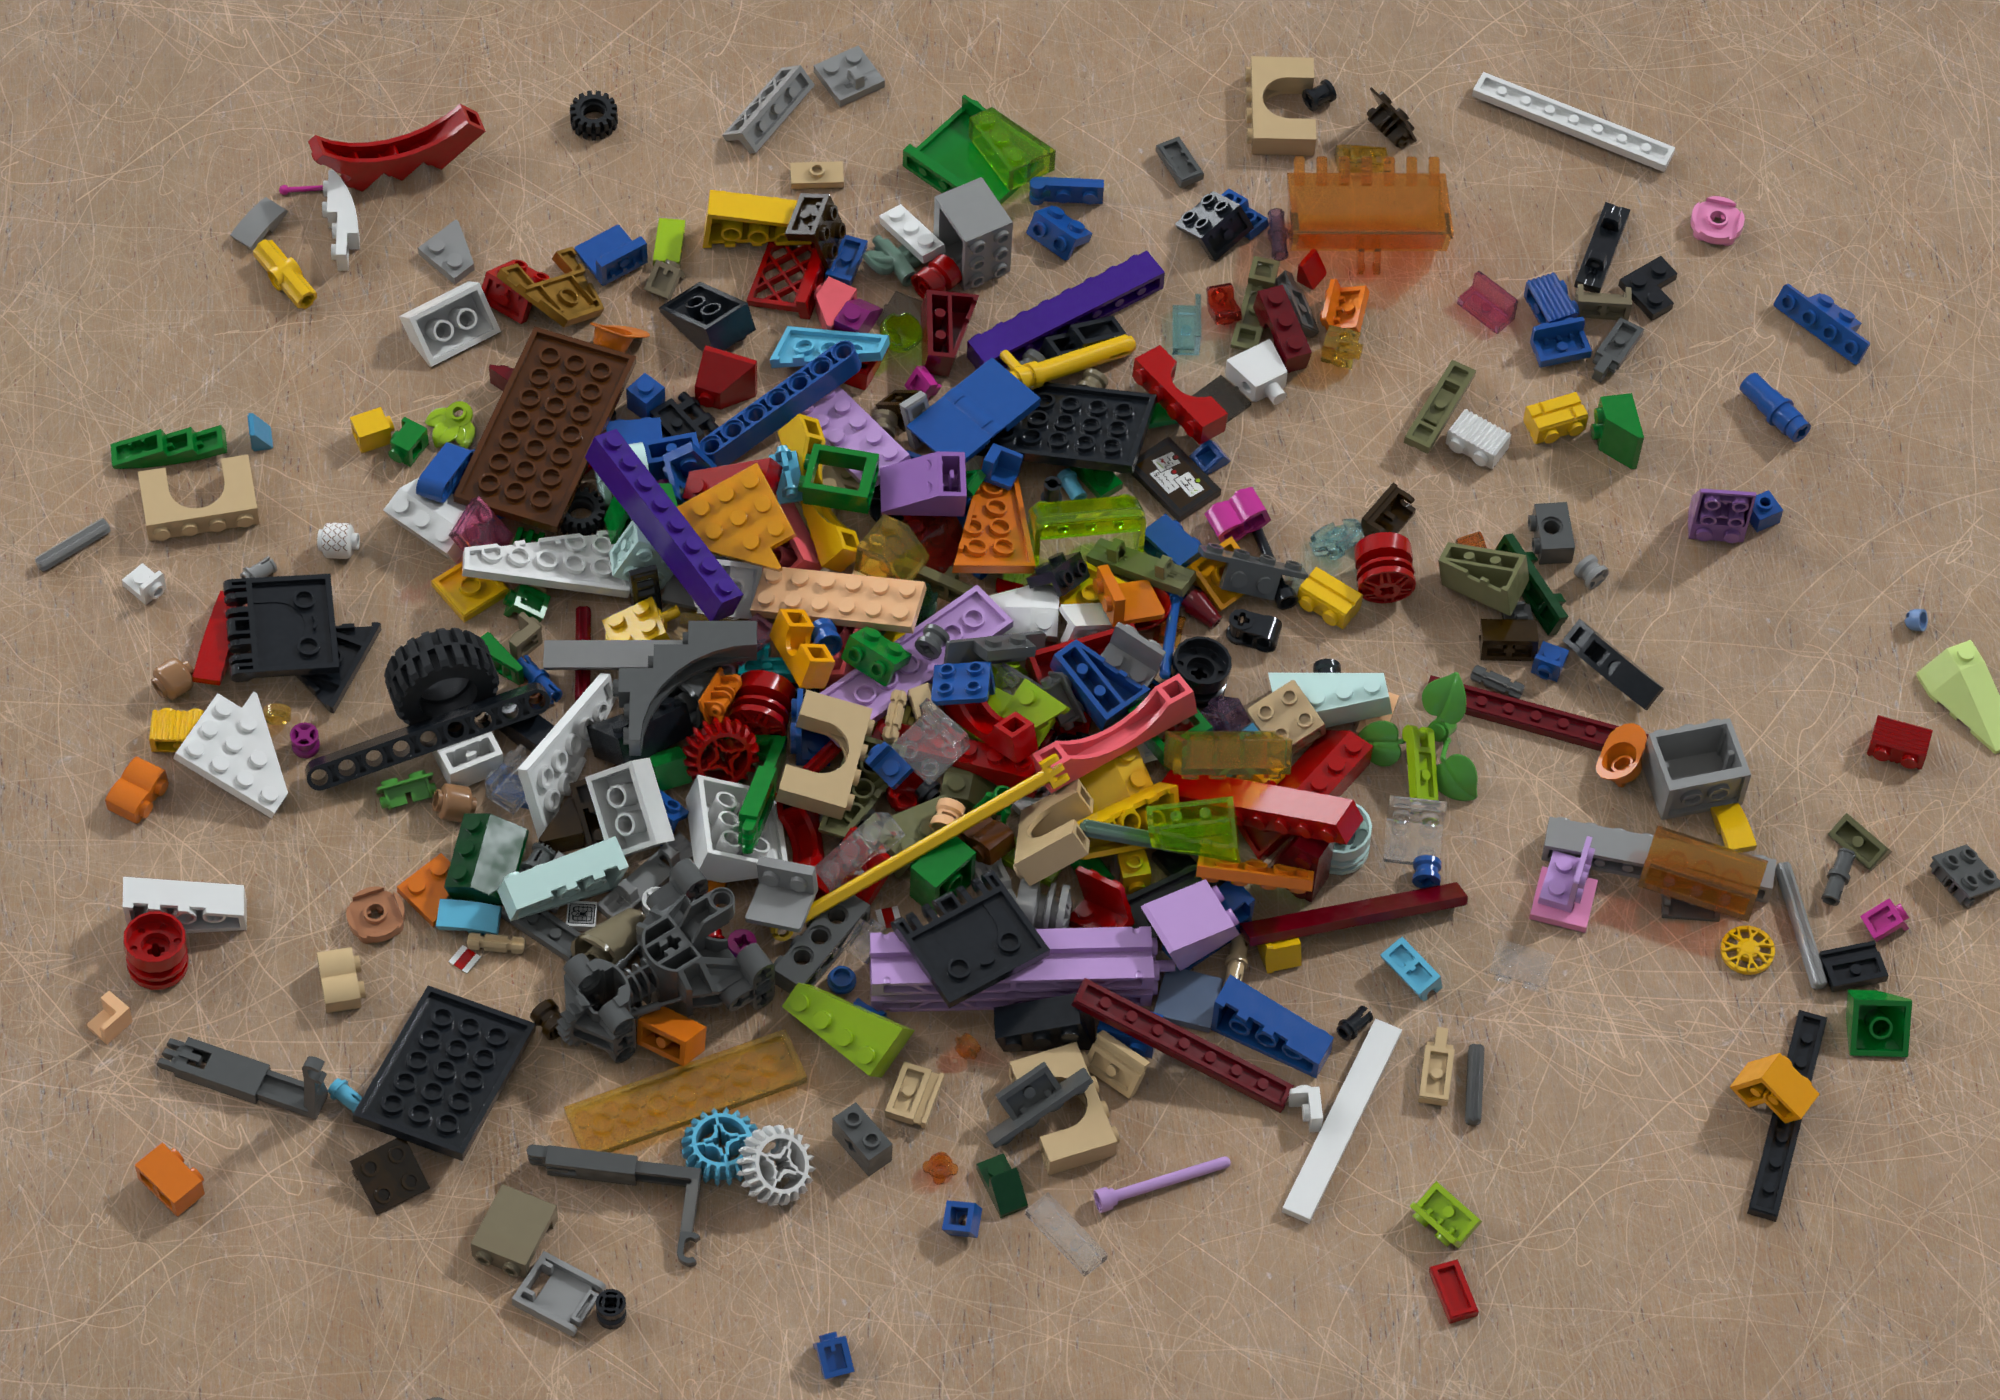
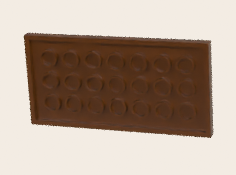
(543, 428)

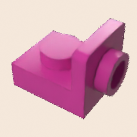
(1885, 919)

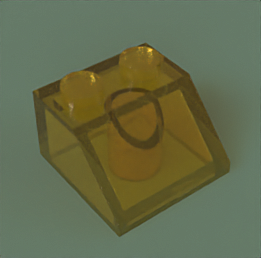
(890, 551)

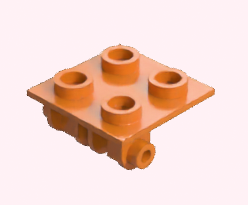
(719, 696)

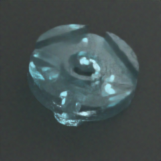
(1334, 540)

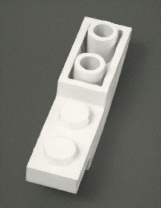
(341, 218)

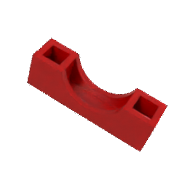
(1198, 416)
(1010, 735)
(804, 837)

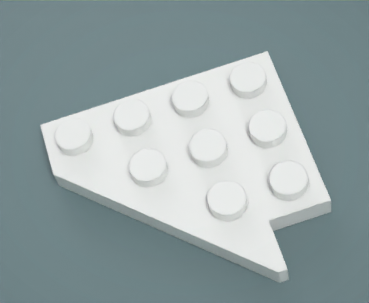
(236, 753)

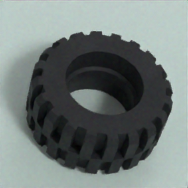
(440, 674)

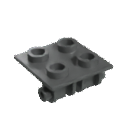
(1965, 873)

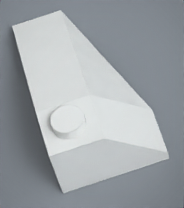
(1031, 609)

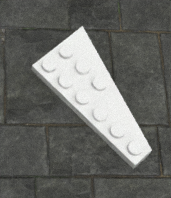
(553, 562)
(560, 754)

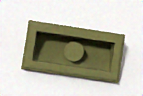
(1856, 838)

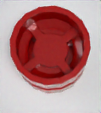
(939, 275)

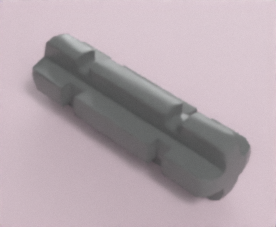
(1497, 682)

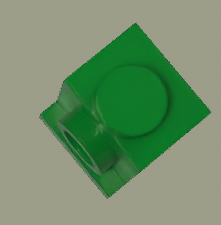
(408, 442)

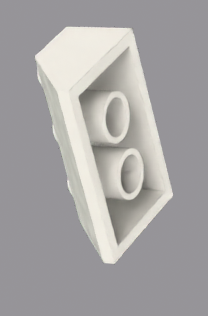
(450, 323)
(427, 518)

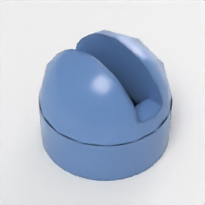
(1916, 620)

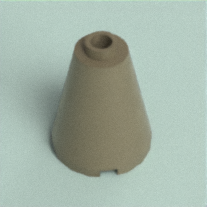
(611, 938)

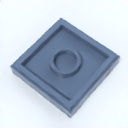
(1188, 998)

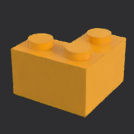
(1778, 1085)

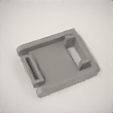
(563, 1299)

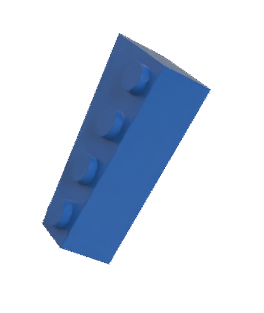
(1269, 1028)

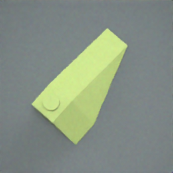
(1965, 687)

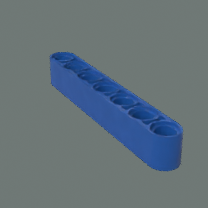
(782, 404)

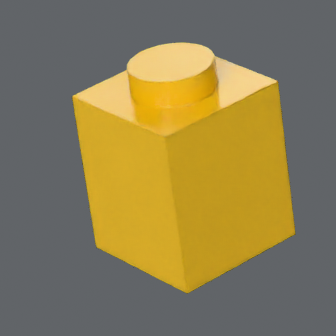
(371, 429)

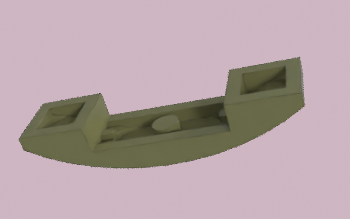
(1261, 277)

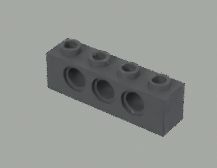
(819, 956)

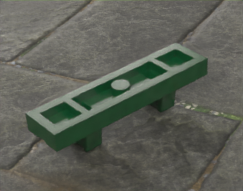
(1543, 603)

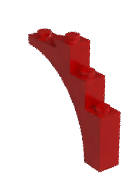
(399, 156)

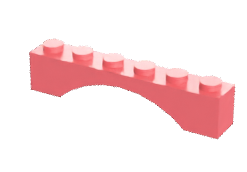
(1160, 710)

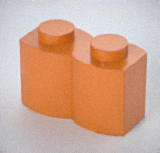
(136, 790)

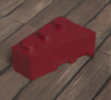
(1308, 855)

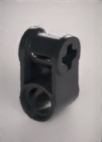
(1256, 631)

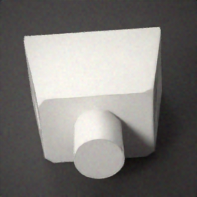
(1258, 373)

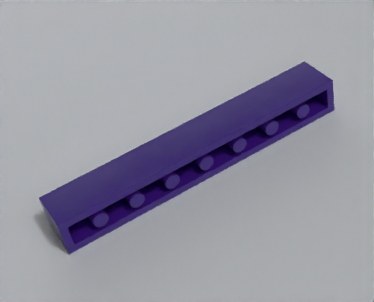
(1088, 301)
(663, 525)

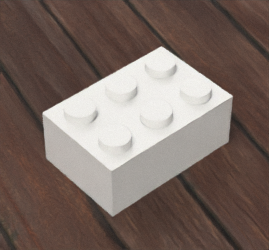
(630, 806)

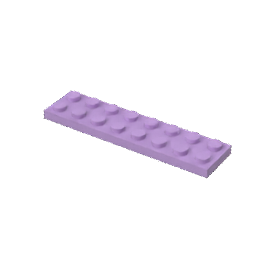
(966, 617)

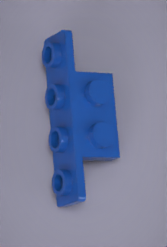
(1825, 321)

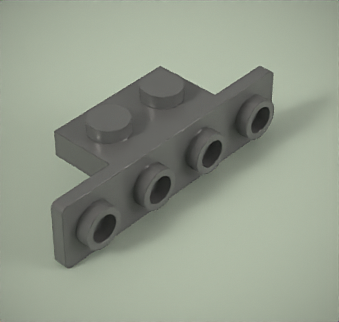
(1251, 574)
(995, 648)
(1033, 1098)

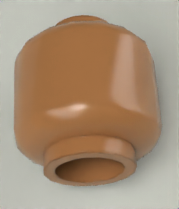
(172, 678)
(453, 802)

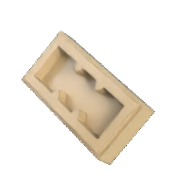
(817, 175)

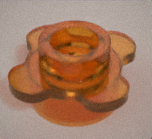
(936, 1160)

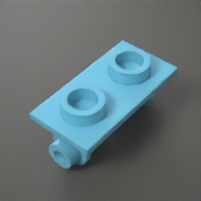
(788, 485)

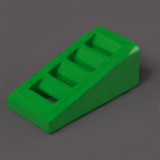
(504, 662)

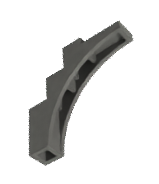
(703, 647)

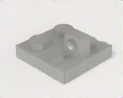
(849, 76)

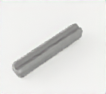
(72, 544)

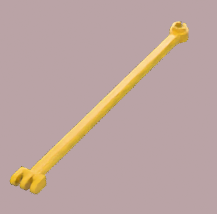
(939, 837)

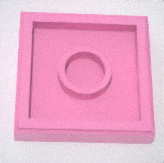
(1577, 919)

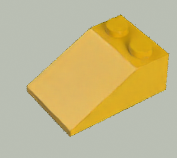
(1117, 779)

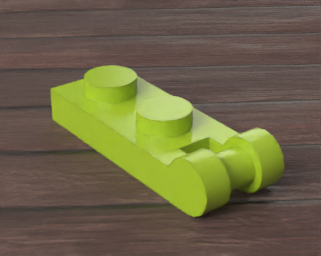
(1421, 762)

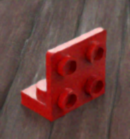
(504, 298)
(1103, 902)

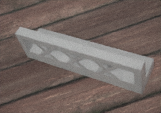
(770, 108)

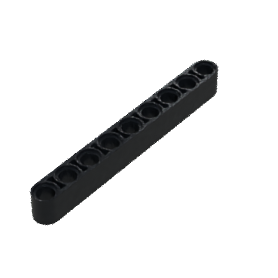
(417, 747)

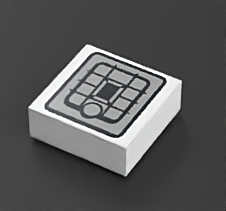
(582, 915)

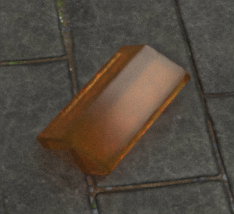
(1702, 873)

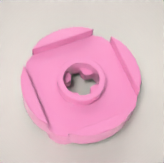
(1717, 233)

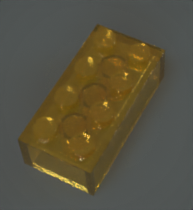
(1227, 754)

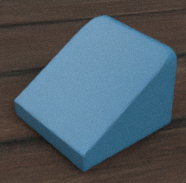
(259, 433)

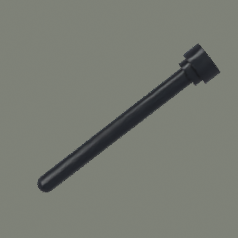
(1285, 595)

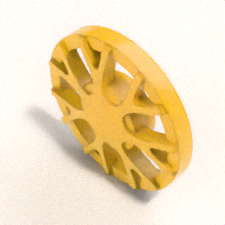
(1747, 950)

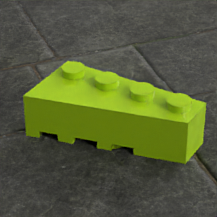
(852, 1030)

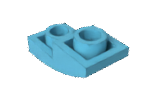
(468, 916)

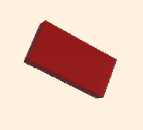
(1453, 1291)

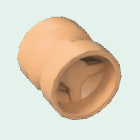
(947, 811)

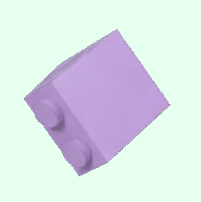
(1191, 922)

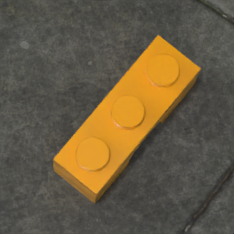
(807, 662)

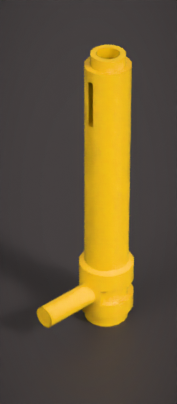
(1037, 373)

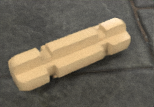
(894, 716)
(496, 943)

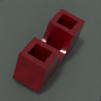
(1277, 313)

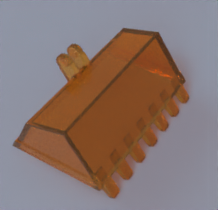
(1368, 209)

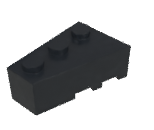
(666, 727)
(1043, 1025)

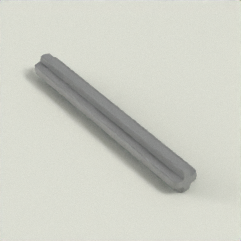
(1801, 926)

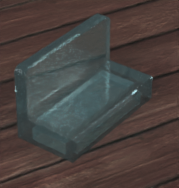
(1186, 328)

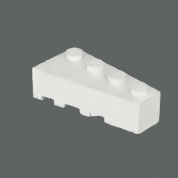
(195, 904)

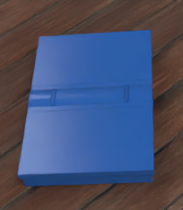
(975, 411)

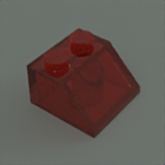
(939, 537)

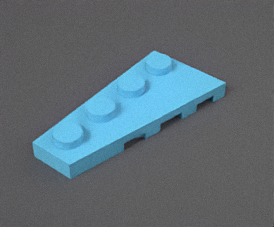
(802, 345)

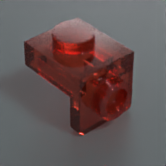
(1222, 304)

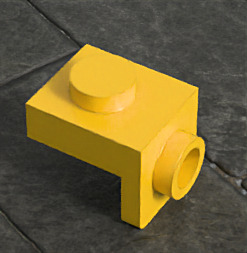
(1134, 870)

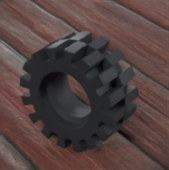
(589, 104)
(590, 524)

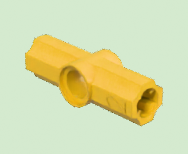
(285, 274)

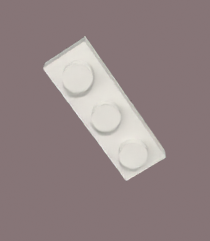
(912, 234)

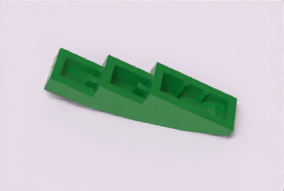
(164, 449)

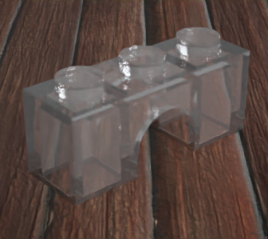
(868, 840)

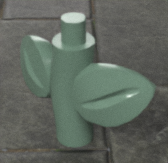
(888, 259)

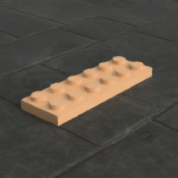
(841, 597)

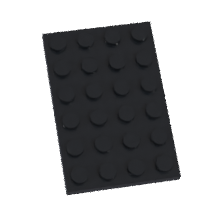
(1082, 428)
(444, 1073)

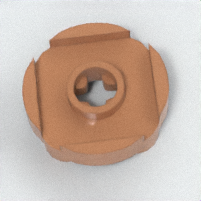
(379, 929)

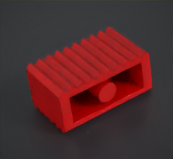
(1899, 742)

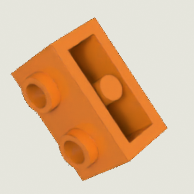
(671, 1035)
(170, 1178)

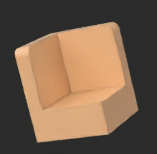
(111, 1020)

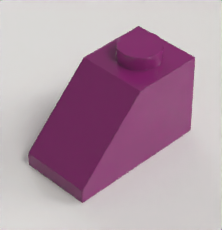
(857, 316)

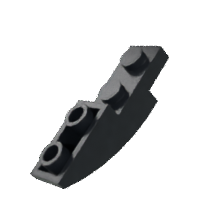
(1613, 664)

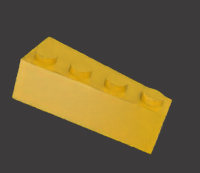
(746, 219)
(1129, 813)

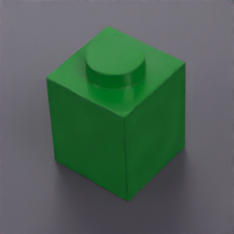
(670, 769)

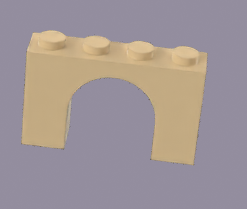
(1270, 132)
(169, 519)
(848, 726)
(1050, 833)
(1093, 1135)

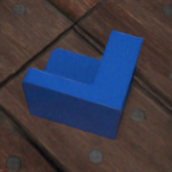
(1002, 466)

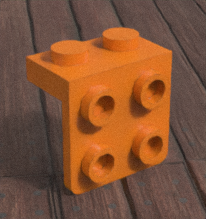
(1126, 601)

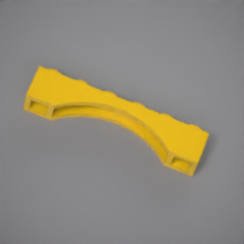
(833, 541)

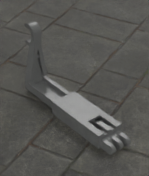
(247, 1077)
(627, 1171)

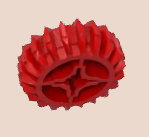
(742, 746)

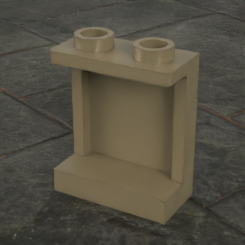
(513, 1231)

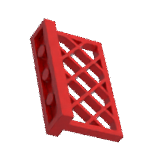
(813, 277)

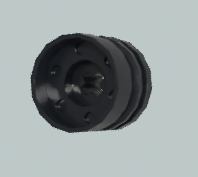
(1203, 666)

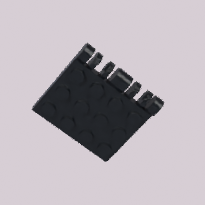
(284, 626)
(971, 942)

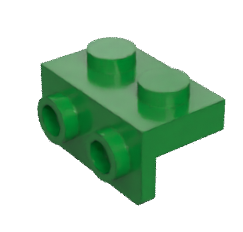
(875, 655)

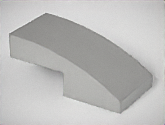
(257, 222)

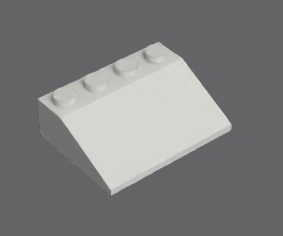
(714, 831)

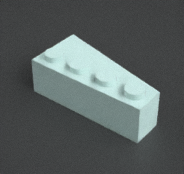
(1340, 696)
(564, 880)

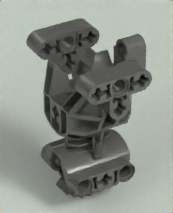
(676, 968)

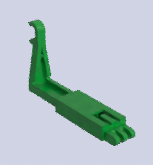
(762, 790)

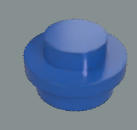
(841, 980)

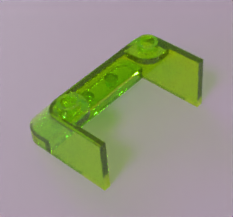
(1086, 518)

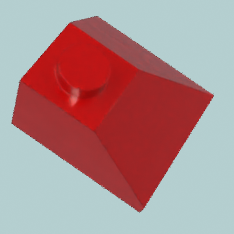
(725, 378)

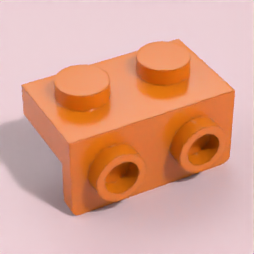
(1344, 306)

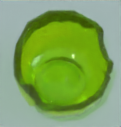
(903, 332)

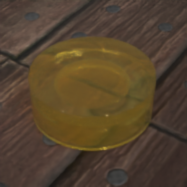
(277, 714)

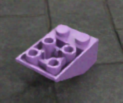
(925, 486)
(1720, 515)

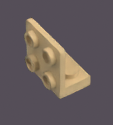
(1290, 715)

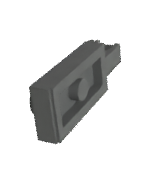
(1298, 303)
(1616, 348)

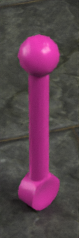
(284, 189)

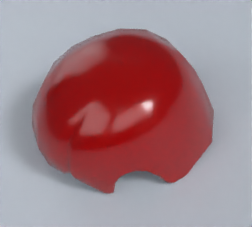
(903, 796)

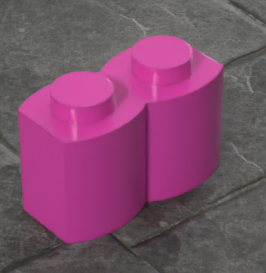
(1238, 515)

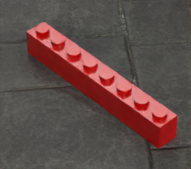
(1277, 807)

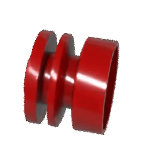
(1384, 567)
(763, 702)
(156, 950)

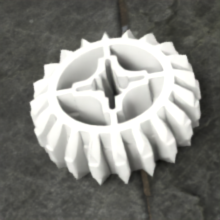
(761, 1171)

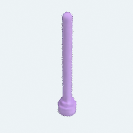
(1107, 1198)

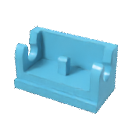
(1412, 968)

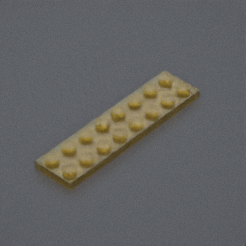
(682, 1093)

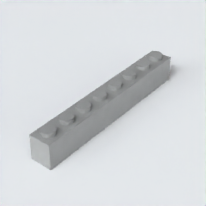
(1618, 849)

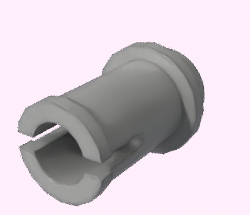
(261, 569)

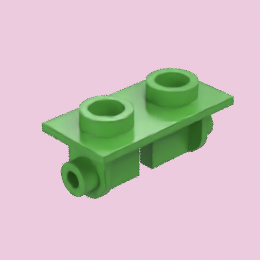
(395, 791)

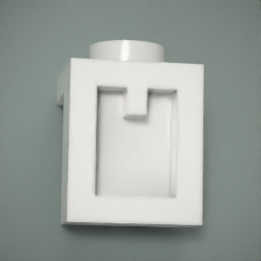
(145, 583)
(1310, 1101)

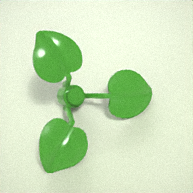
(1446, 700)

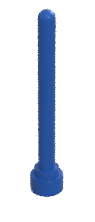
(1170, 634)

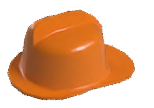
(616, 336)
(1622, 754)

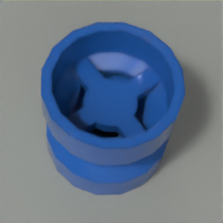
(826, 633)

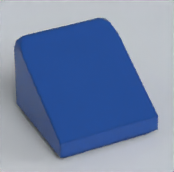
(1209, 457)

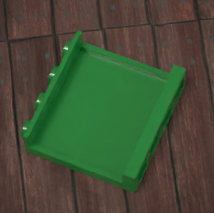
(951, 158)

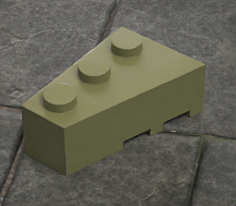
(915, 825)

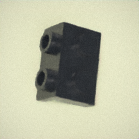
(1062, 571)

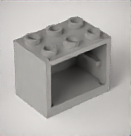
(974, 232)
(1695, 768)

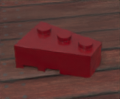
(944, 325)

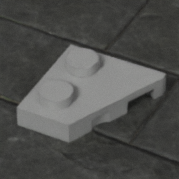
(449, 253)

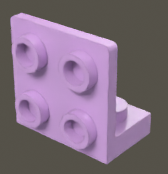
(1566, 878)

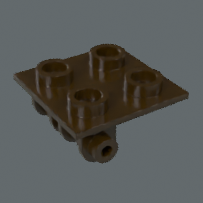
(1390, 121)
(389, 1175)

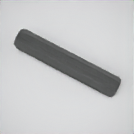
(1474, 1084)

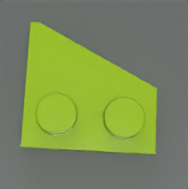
(1034, 705)

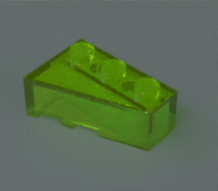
(1010, 148)
(1196, 828)

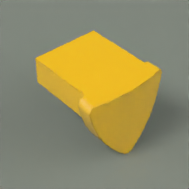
(1281, 954)

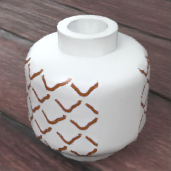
(338, 540)

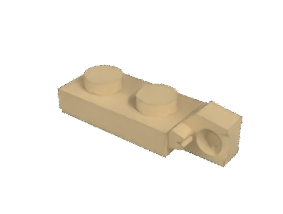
(1437, 1070)

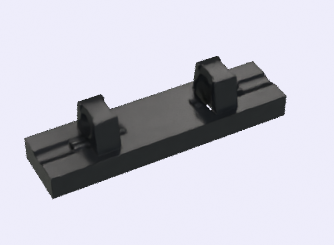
(1602, 247)

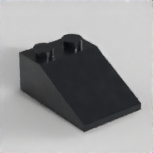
(709, 317)

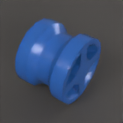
(1426, 871)

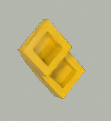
(1734, 827)

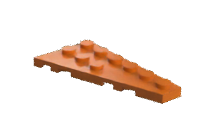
(995, 533)

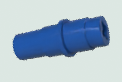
(1775, 407)

